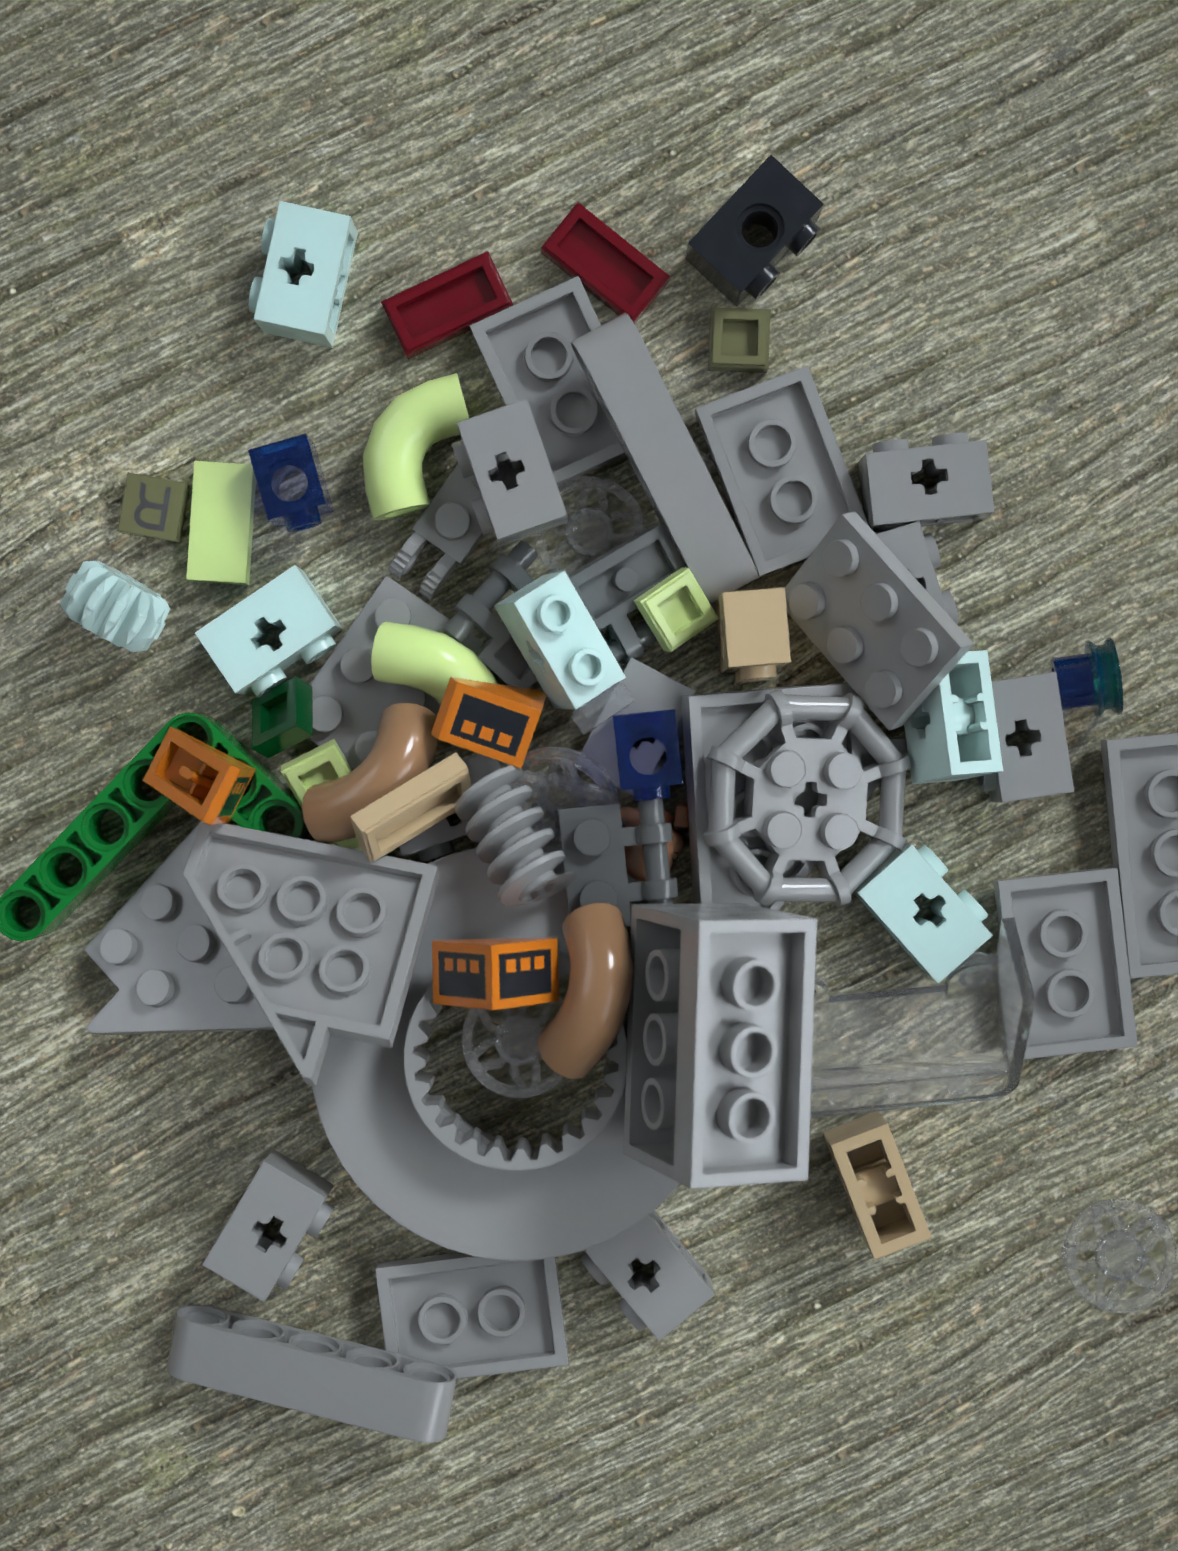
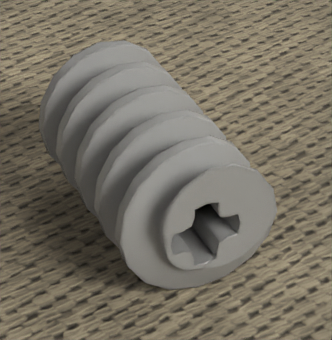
(509, 840)

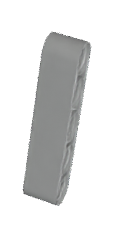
(664, 455)
(312, 1373)

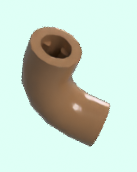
(398, 755)
(596, 991)

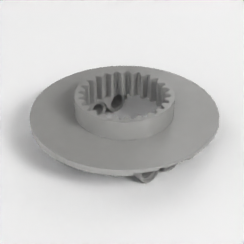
(441, 1169)

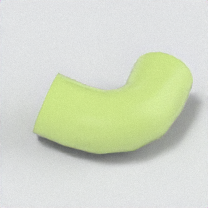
(400, 442)
(423, 659)

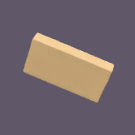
(411, 808)

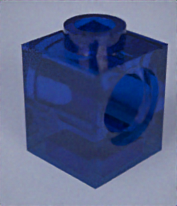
(273, 464)
(653, 725)

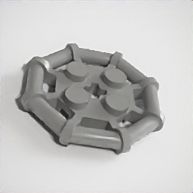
(840, 805)

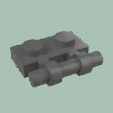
(621, 576)
(473, 612)
(596, 854)

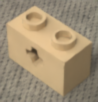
(753, 633)
(877, 1185)

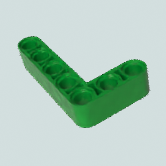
(140, 815)

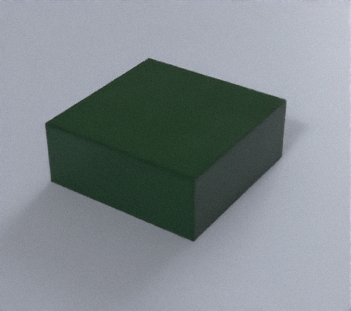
(282, 717)

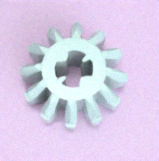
(114, 606)

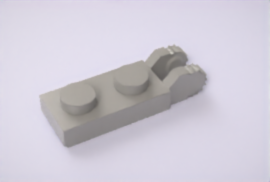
(448, 526)

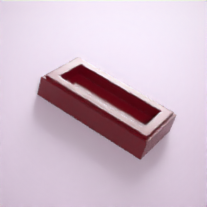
(605, 263)
(446, 304)

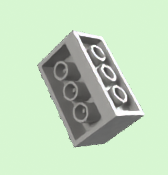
(720, 1043)

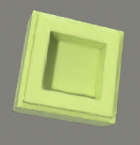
(676, 609)

